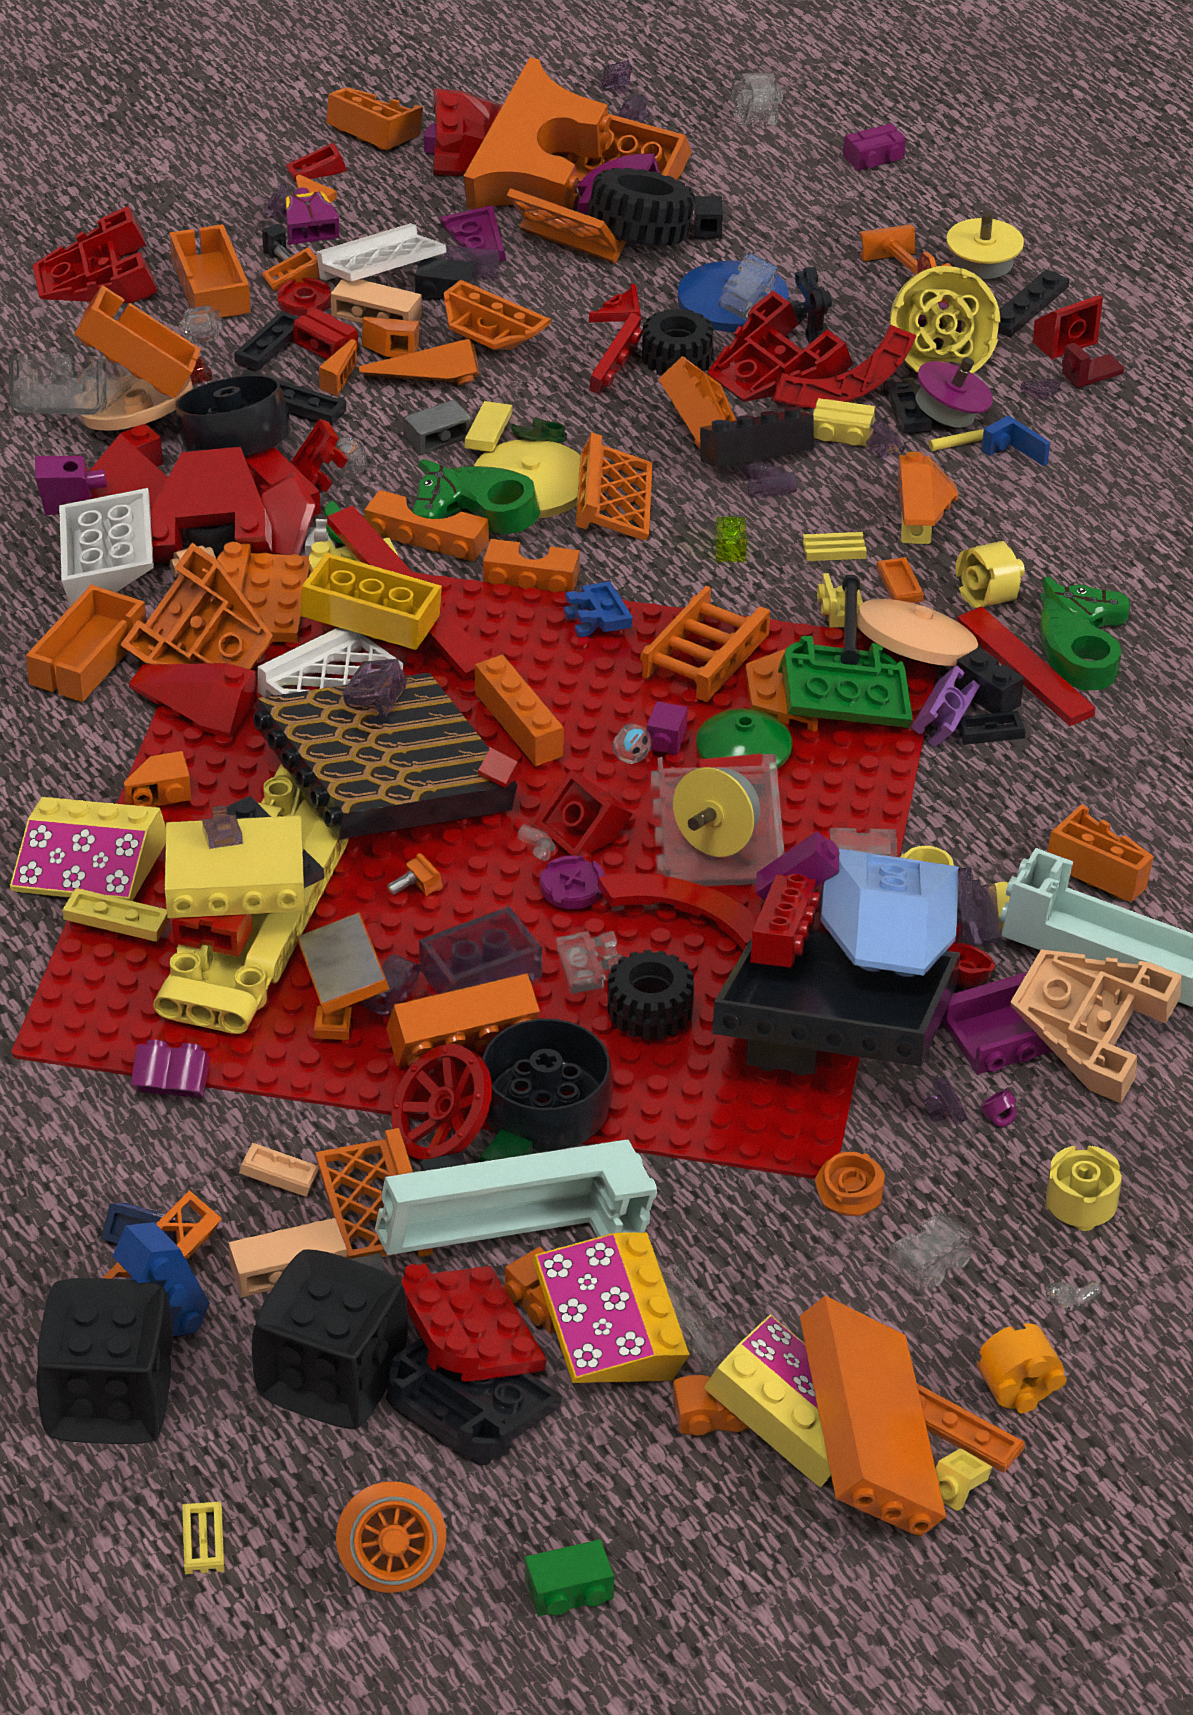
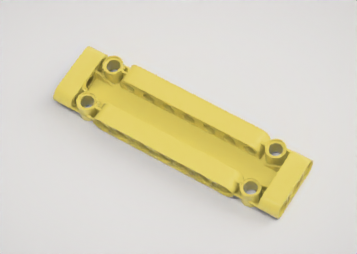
(227, 989)

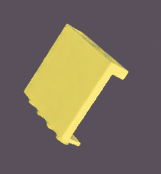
(239, 878)

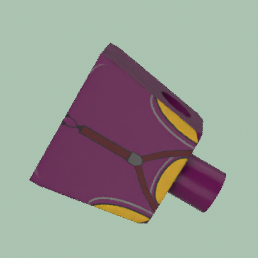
(310, 217)

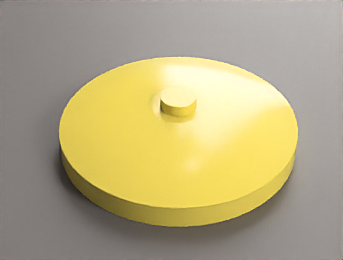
(548, 464)

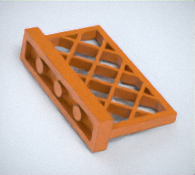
(566, 227)
(593, 484)
(395, 1162)

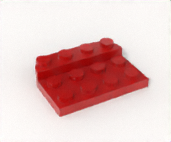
(470, 1323)

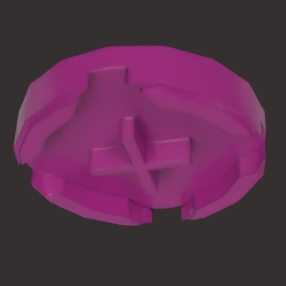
(571, 882)

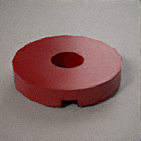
(291, 301)

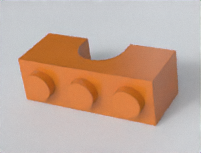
(553, 572)

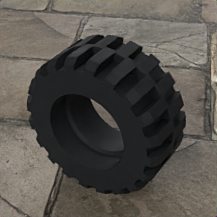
(642, 206)

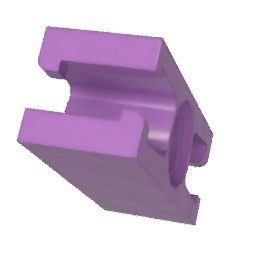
(945, 706)

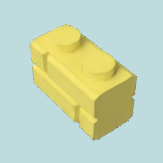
(843, 422)

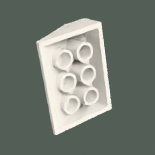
(105, 542)

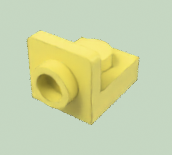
(915, 533)
(958, 1475)

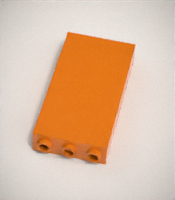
(872, 1417)

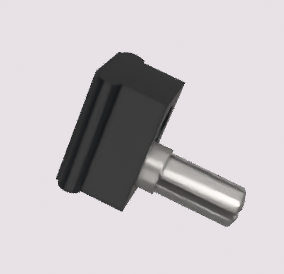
(275, 242)

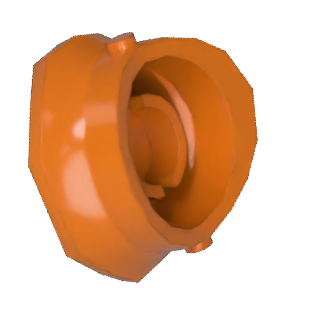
(850, 1184)

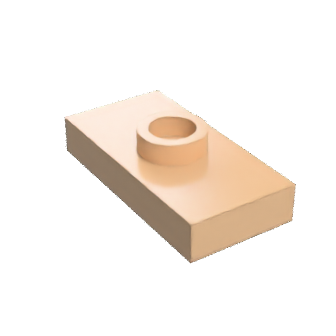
(279, 1169)

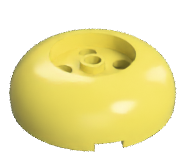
(968, 301)

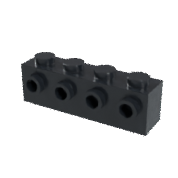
(757, 437)

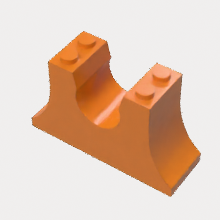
(528, 129)

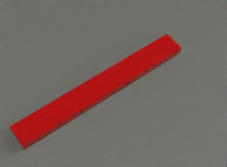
(374, 551)

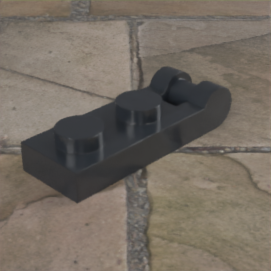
(904, 404)

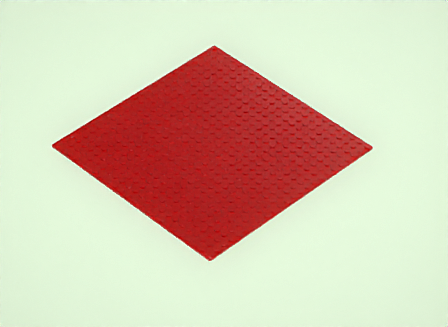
(669, 1094)

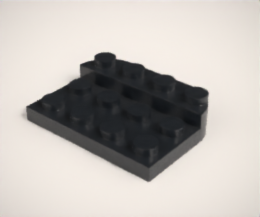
(467, 1415)

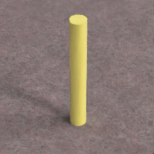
(956, 440)

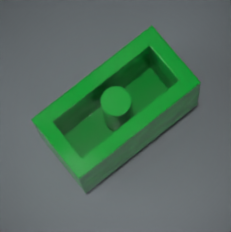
(569, 1578)

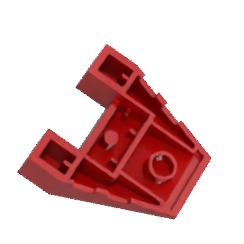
(97, 261)
(763, 353)
(132, 464)
(209, 491)

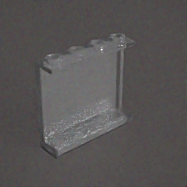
(685, 862)

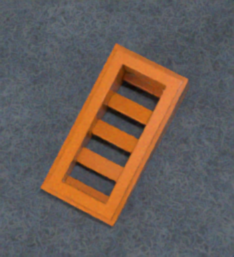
(296, 267)
(337, 368)

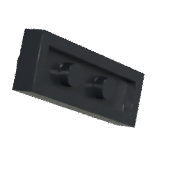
(267, 342)

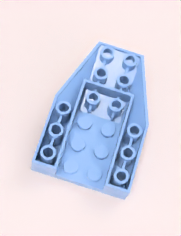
(891, 911)

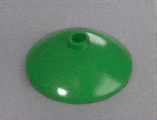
(744, 733)

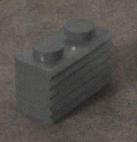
(436, 426)

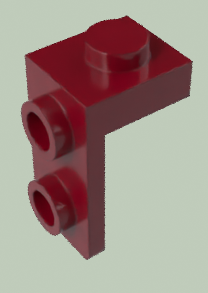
(1083, 371)

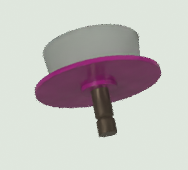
(952, 393)

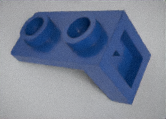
(1011, 432)

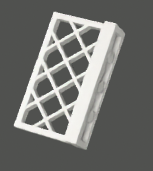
(376, 253)
(318, 657)

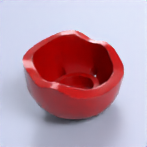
(974, 965)

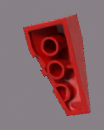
(207, 693)

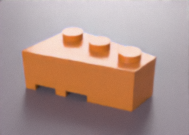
(1101, 856)

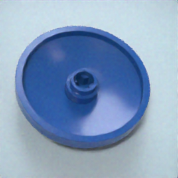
(702, 290)

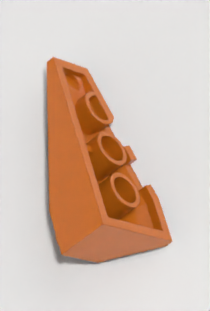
(442, 363)
(923, 490)

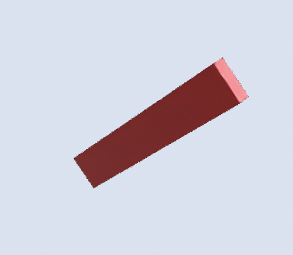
(1037, 675)

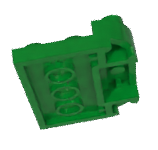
(826, 688)

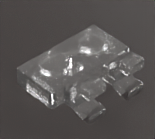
(580, 961)

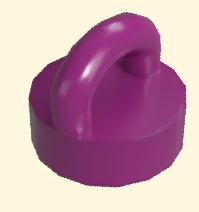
(997, 1104)

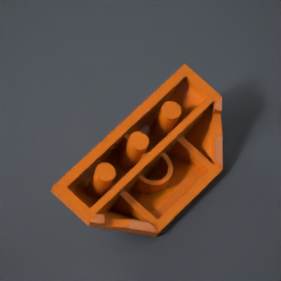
(490, 317)

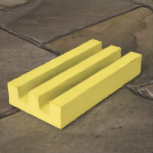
(834, 546)
(203, 1563)

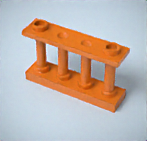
(722, 662)

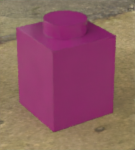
(667, 727)

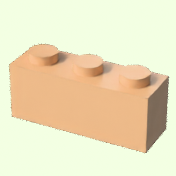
(369, 299)
(263, 1258)

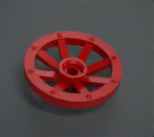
(446, 1104)

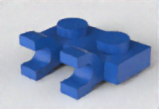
(605, 609)

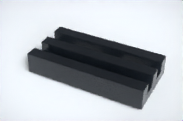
(991, 731)

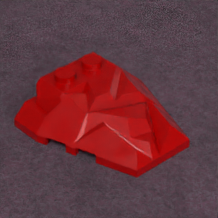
(459, 129)

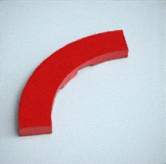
(852, 384)
(685, 896)

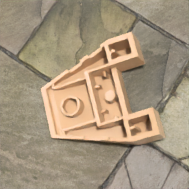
(1084, 1007)

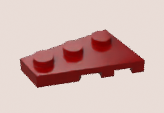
(617, 354)

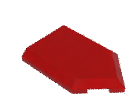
(289, 512)

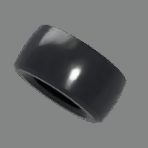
(234, 413)
(548, 1060)

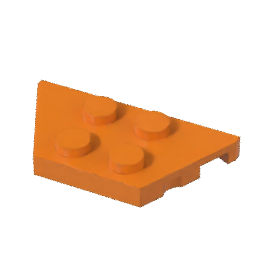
(768, 691)

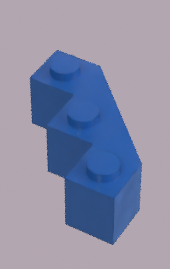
(156, 1259)

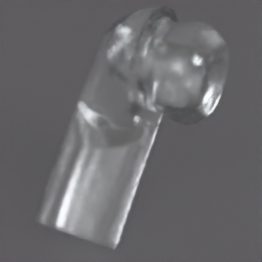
(538, 838)
(1072, 1297)

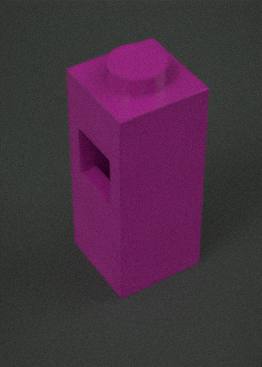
(812, 857)

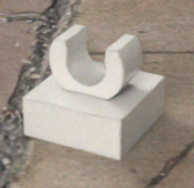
(317, 534)

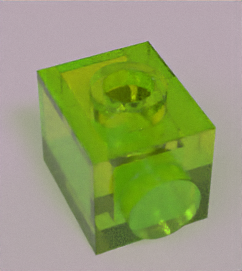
(730, 539)

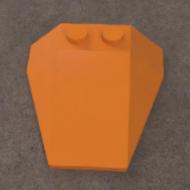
(200, 620)

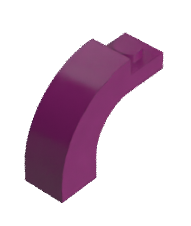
(635, 161)

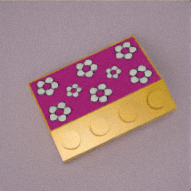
(612, 1310)

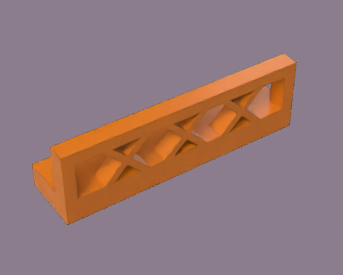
(196, 1235)

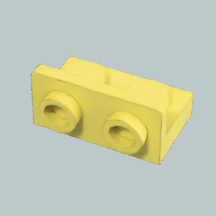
(833, 601)

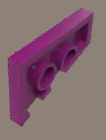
(475, 229)

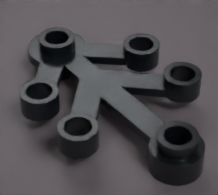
(816, 303)

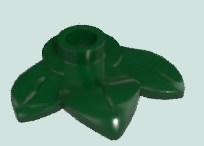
(541, 431)

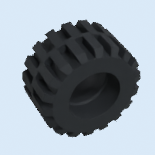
(676, 334)
(650, 994)

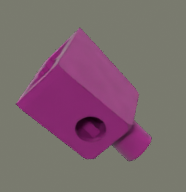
(65, 481)

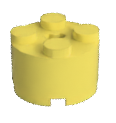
(989, 574)
(1083, 1187)

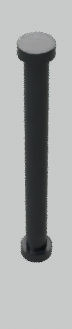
(850, 654)

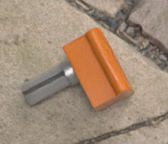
(421, 873)

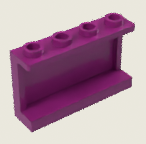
(989, 1028)

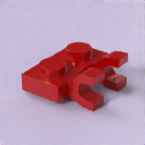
(315, 450)

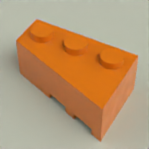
(373, 119)
(695, 396)

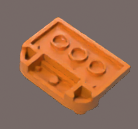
(270, 585)

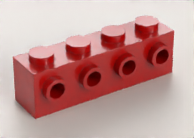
(785, 920)

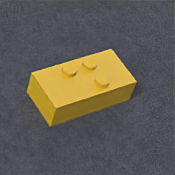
(370, 601)

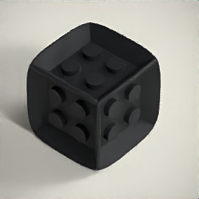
(329, 1338)
(104, 1361)

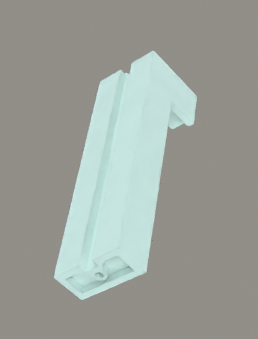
(1064, 920)
(517, 1196)

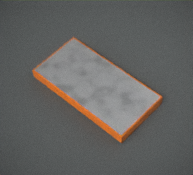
(342, 963)

